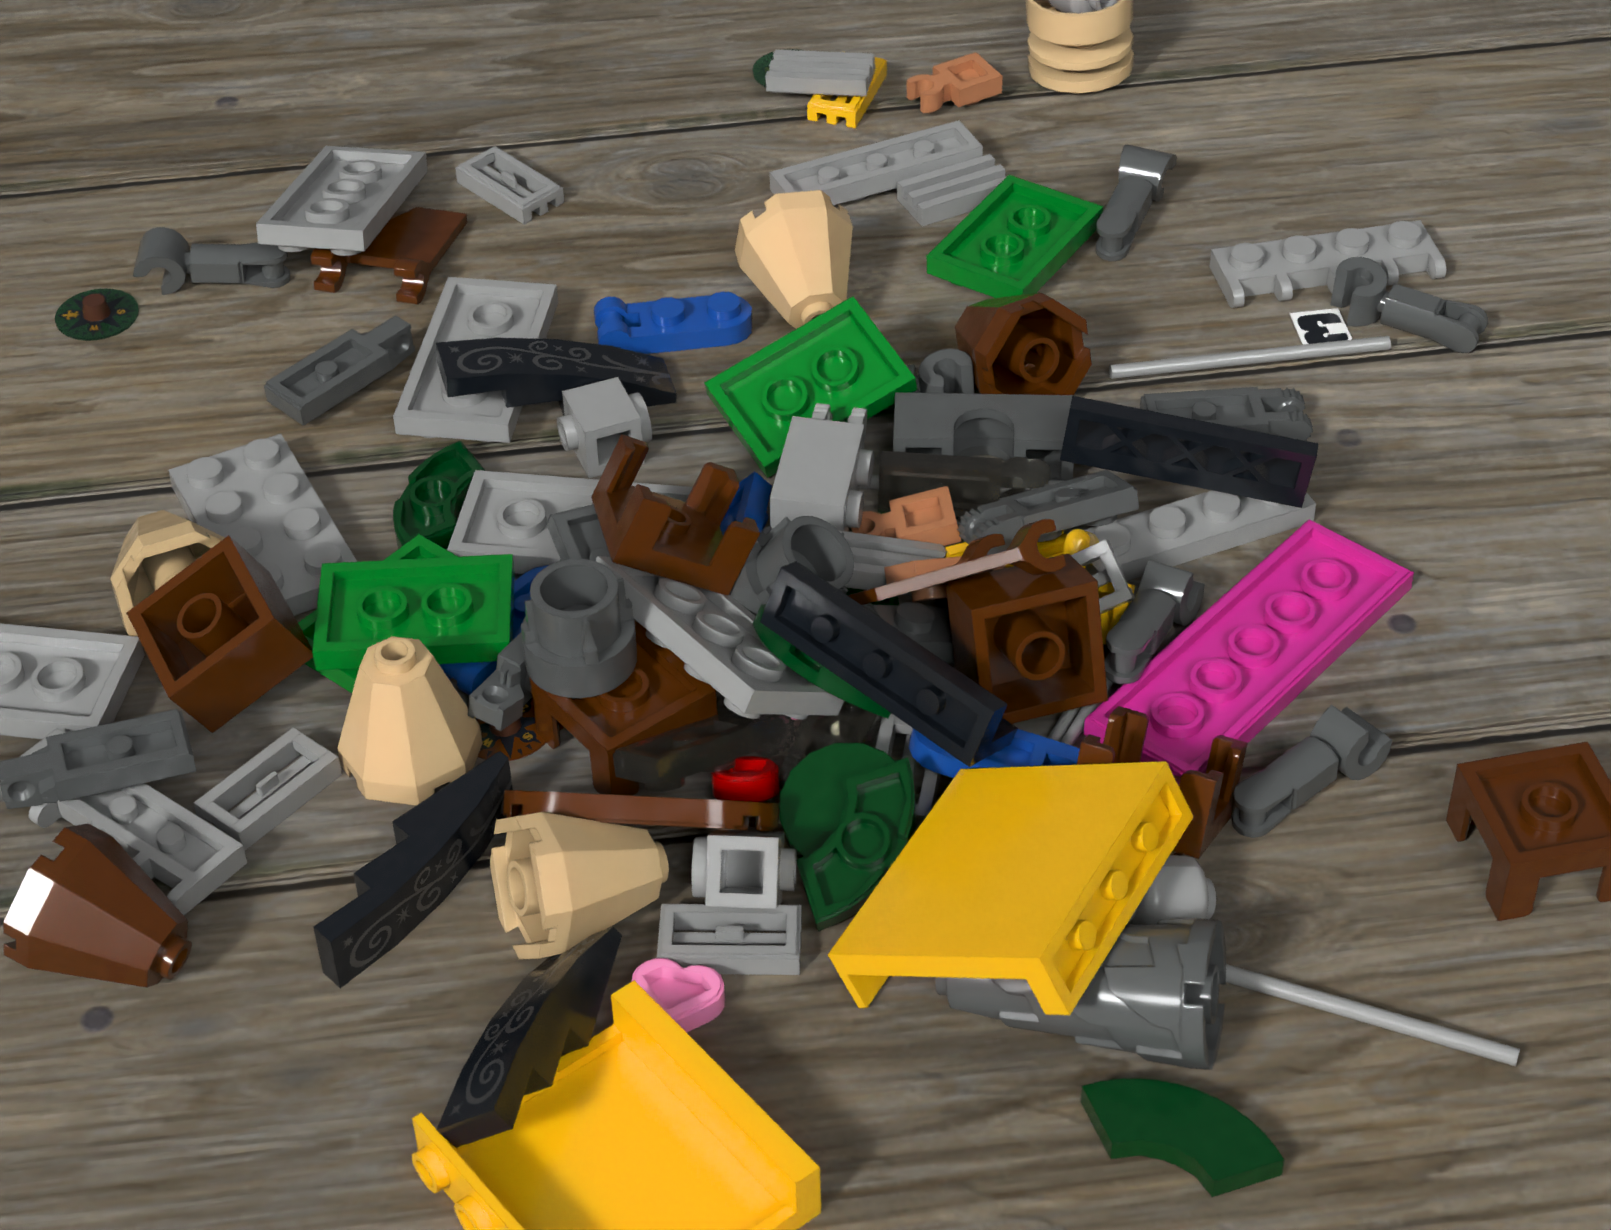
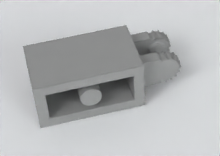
(823, 470)

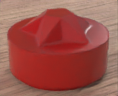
(749, 780)

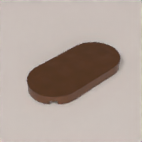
(645, 809)

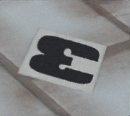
(1320, 326)

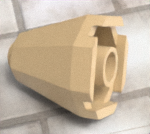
(797, 253)
(153, 554)
(405, 725)
(571, 878)

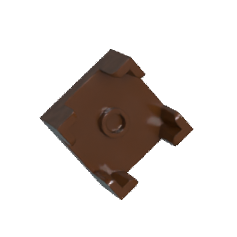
(668, 534)
(648, 703)
(1206, 793)
(1538, 818)

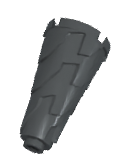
(1146, 999)

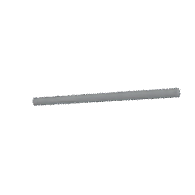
(1249, 357)
(1372, 1015)

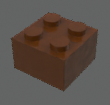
(220, 634)
(1030, 638)

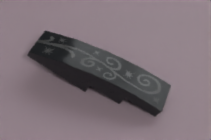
(540, 369)
(405, 884)
(524, 1040)

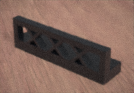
(1188, 451)
(887, 666)

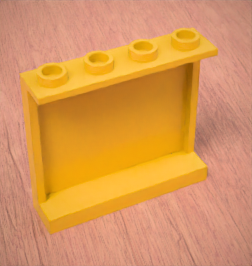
(1018, 879)
(629, 1140)

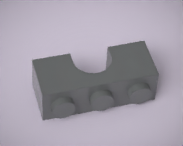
(984, 425)

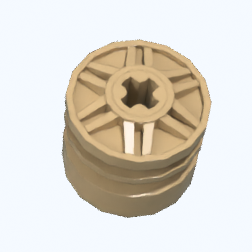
(1079, 49)

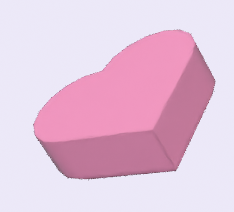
(687, 994)

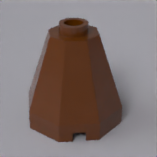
(1024, 345)
(95, 915)

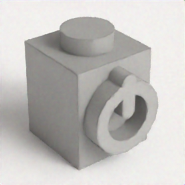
(596, 419)
(742, 869)

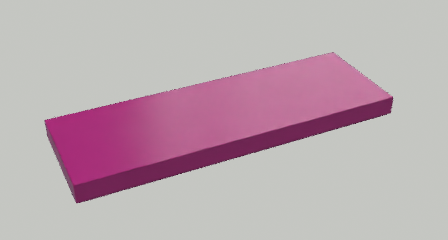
(1257, 646)

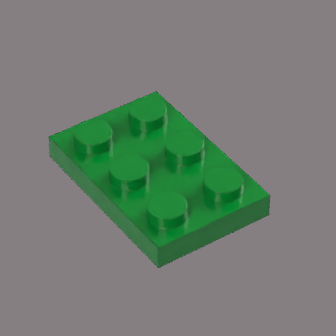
(1014, 239)
(826, 361)
(449, 603)

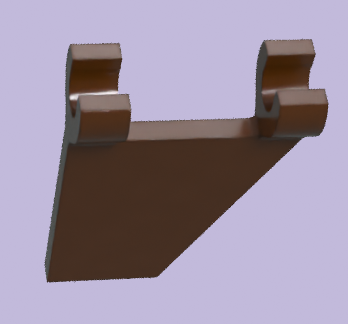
(407, 244)
(1021, 553)

